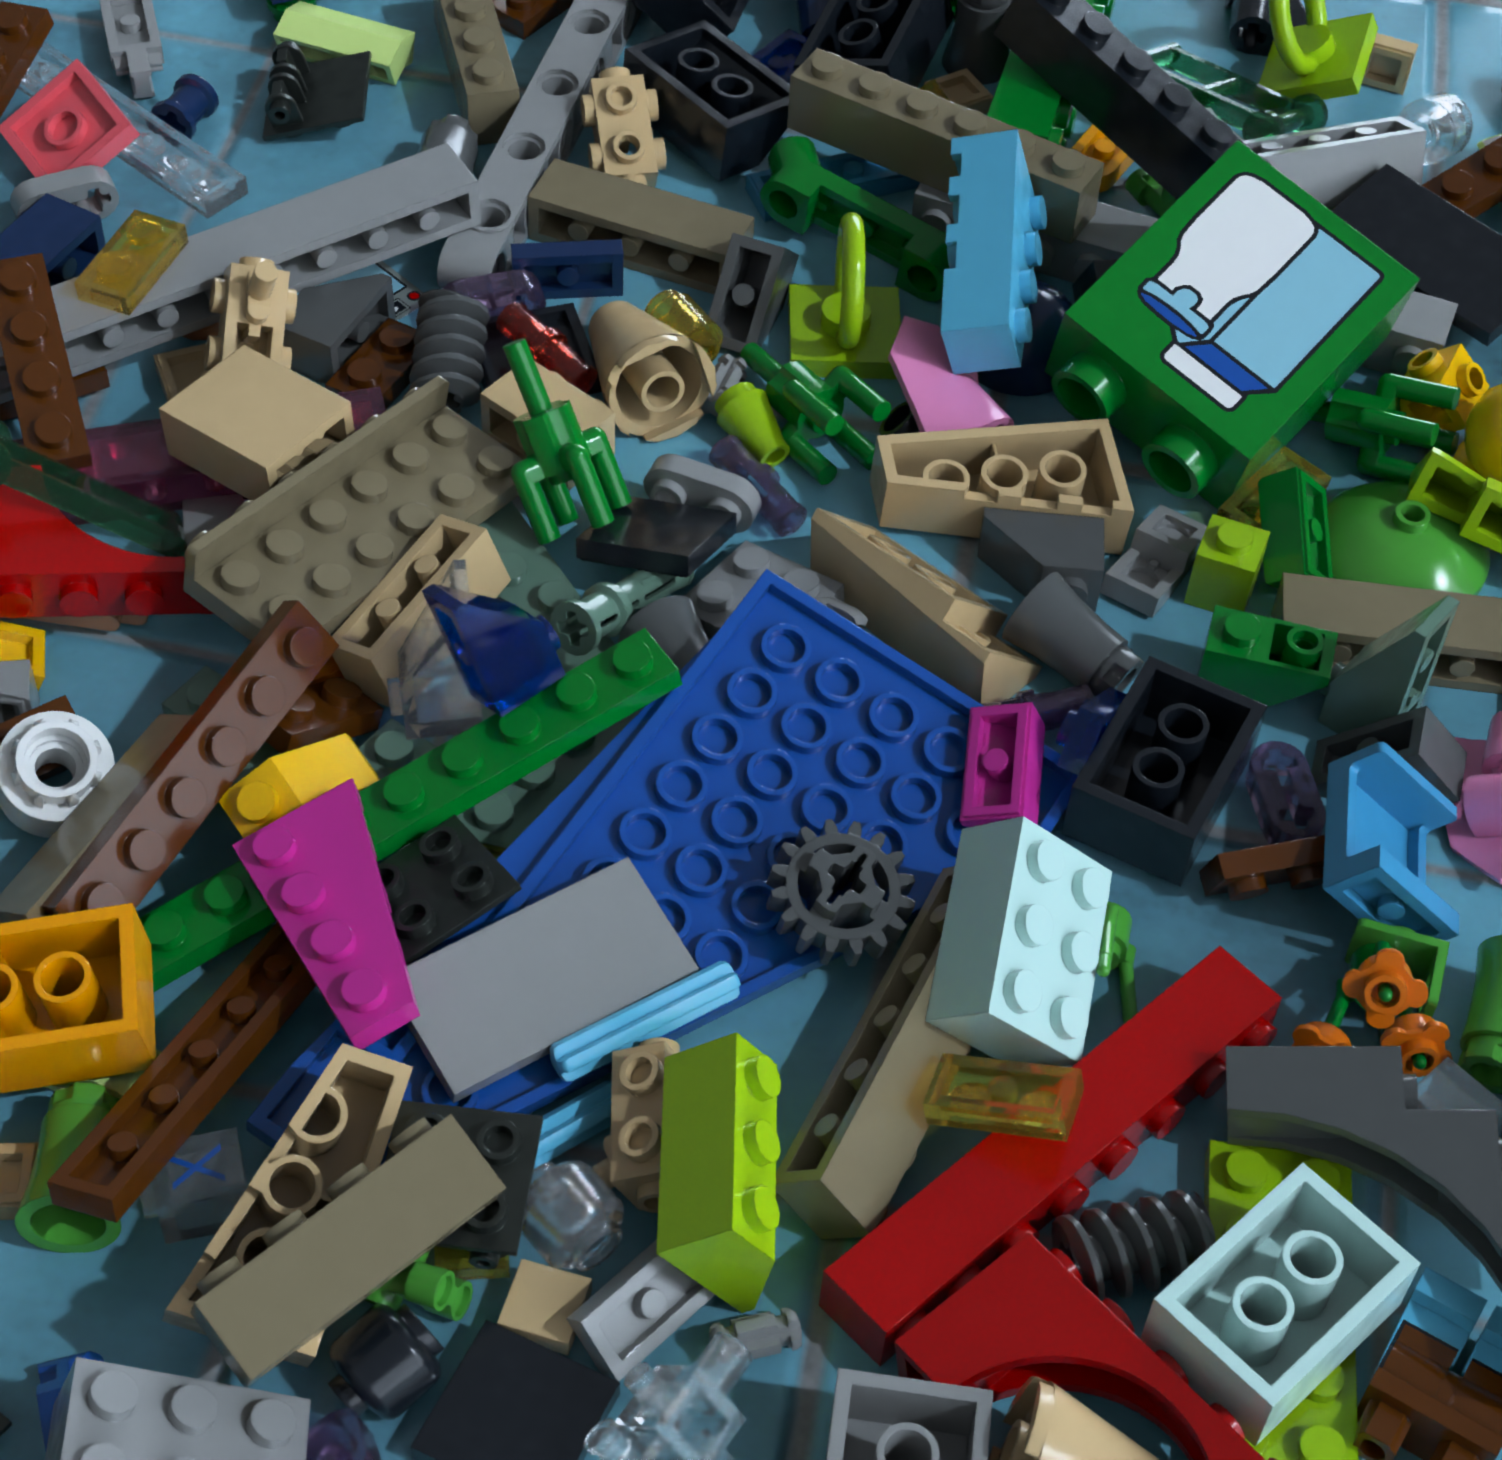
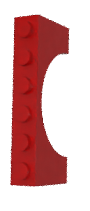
(63, 571)
(1040, 1320)

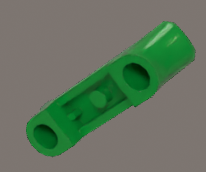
(807, 194)

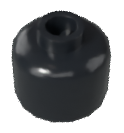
(385, 1361)

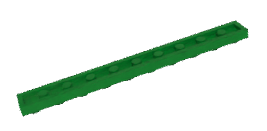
(430, 792)

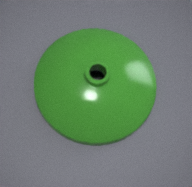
(1401, 542)

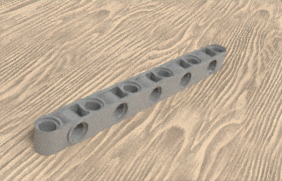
(539, 130)

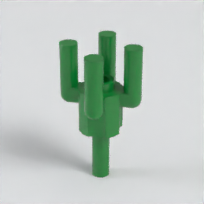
(816, 409)
(1378, 423)
(557, 454)

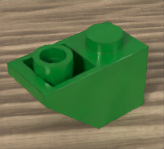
(1266, 656)

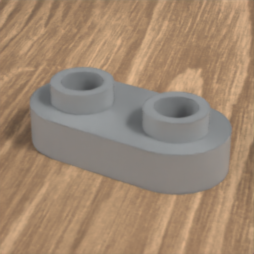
(701, 485)

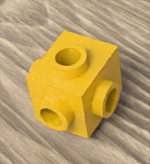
(1448, 367)

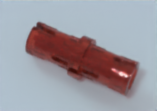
(546, 345)

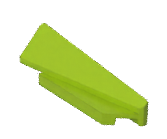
(1460, 496)

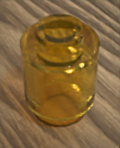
(688, 318)

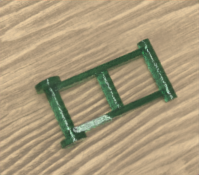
(1277, 112)
(90, 498)

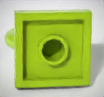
(1318, 56)
(845, 320)

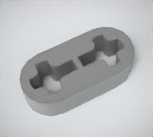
(72, 187)

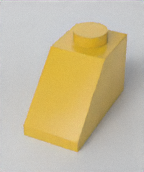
(293, 780)

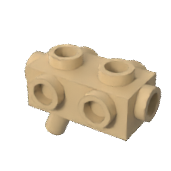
(620, 115)
(253, 311)
(636, 1122)

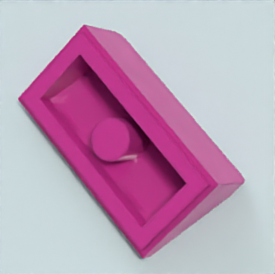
(1002, 764)

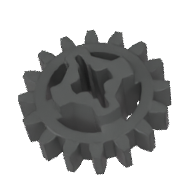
(856, 918)

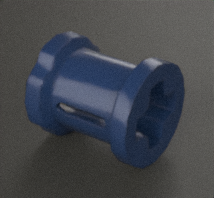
(188, 104)

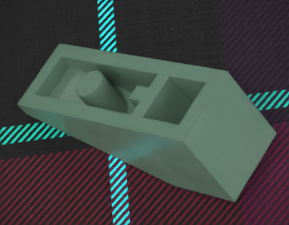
(1388, 672)

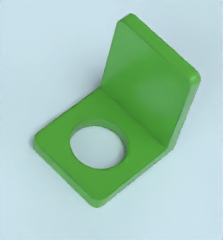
(1421, 952)

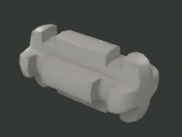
(728, 373)
(764, 1332)

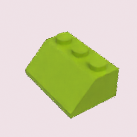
(720, 1167)

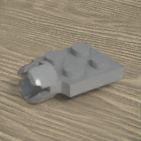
(733, 578)

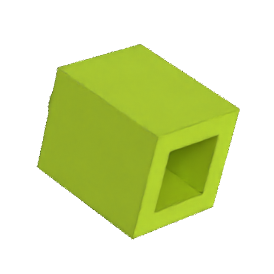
(1226, 565)

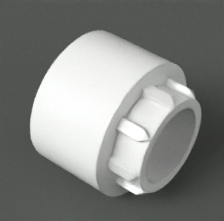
(43, 740)

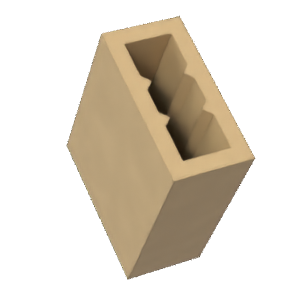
(253, 422)

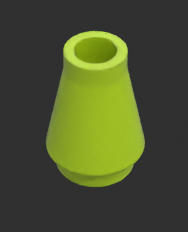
(749, 416)

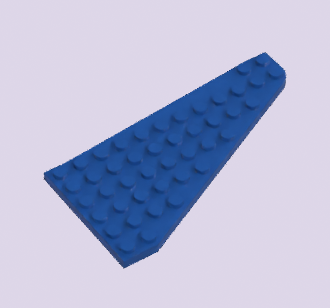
(769, 733)

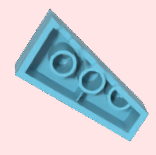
(990, 254)

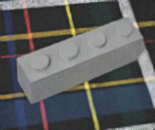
(1342, 157)

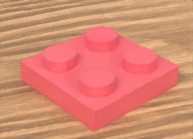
(68, 124)

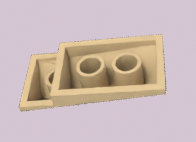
(920, 609)

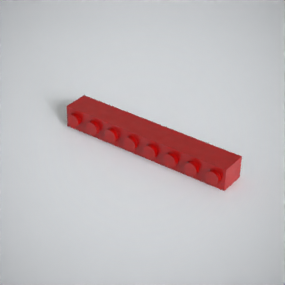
(1020, 1183)

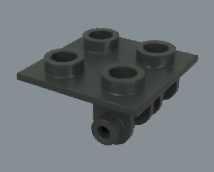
(314, 94)
(442, 886)
(510, 1148)

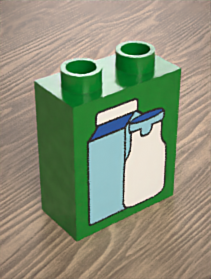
(1226, 326)

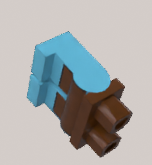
(1417, 1397)

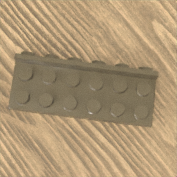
(349, 515)

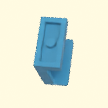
(1378, 841)

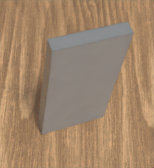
(541, 977)

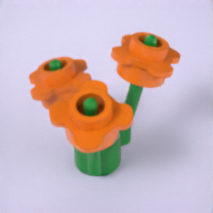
(1384, 988)

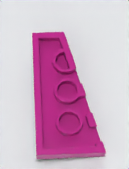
(331, 903)

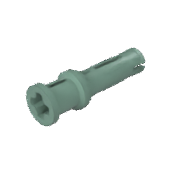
(608, 608)

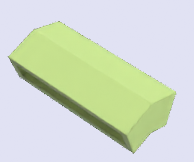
(334, 34)

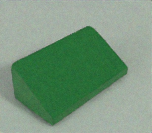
(1298, 524)

